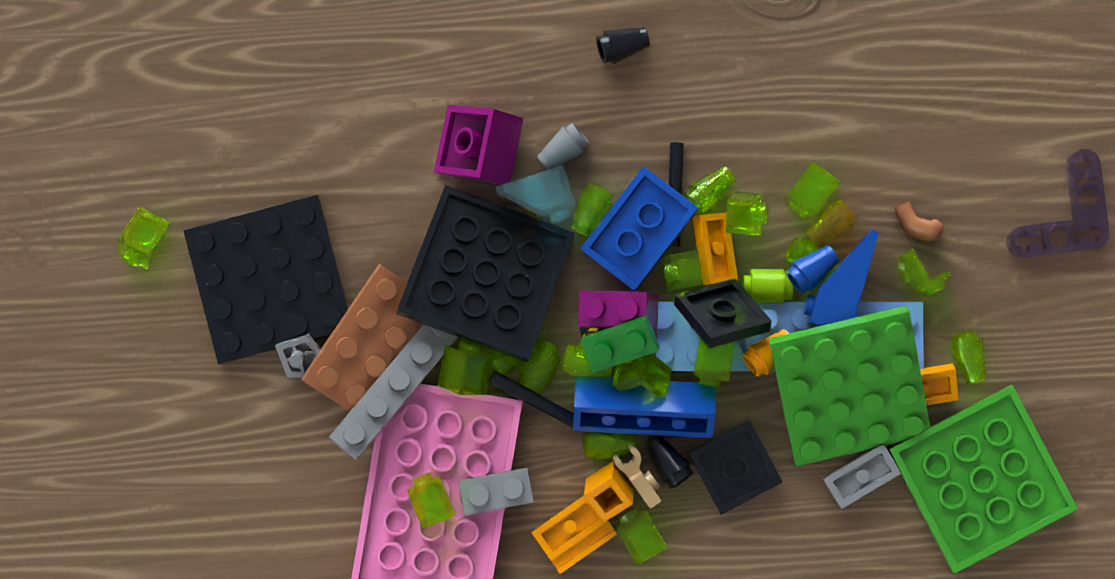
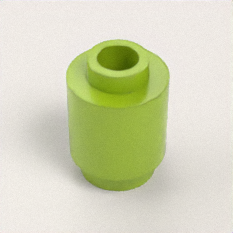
(768, 286)

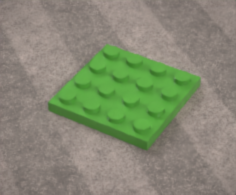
(850, 385)
(982, 479)

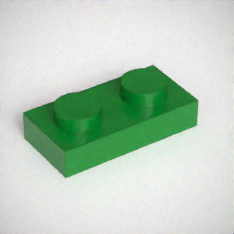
(620, 344)

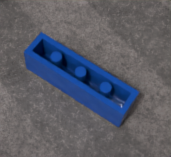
(683, 412)

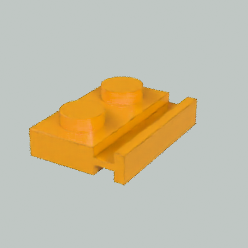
(573, 534)

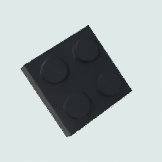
(722, 313)
(735, 467)

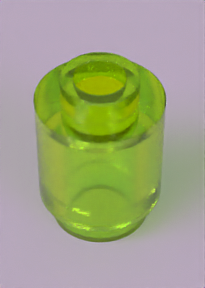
(540, 367)

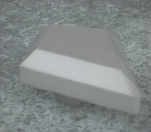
(297, 355)

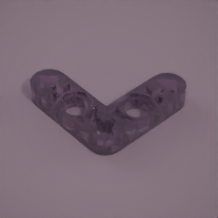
(1080, 216)

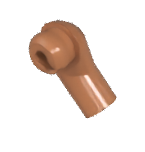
(918, 227)

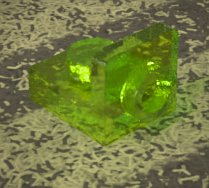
(141, 238)

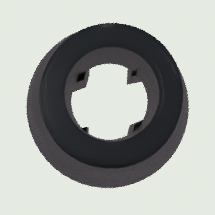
(622, 43)
(669, 462)

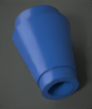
(812, 268)

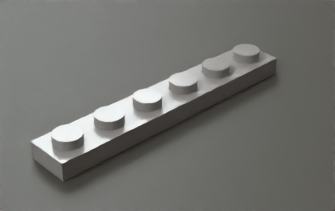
(391, 390)

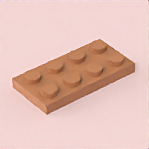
(363, 341)

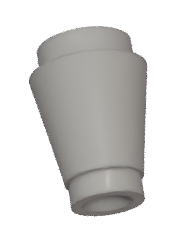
(564, 146)

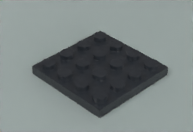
(485, 273)
(267, 278)

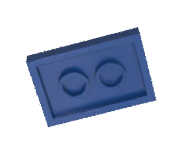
(639, 228)

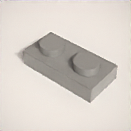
(861, 476)
(496, 491)

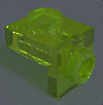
(912, 271)

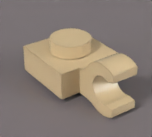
(644, 483)

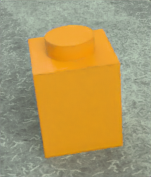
(608, 491)

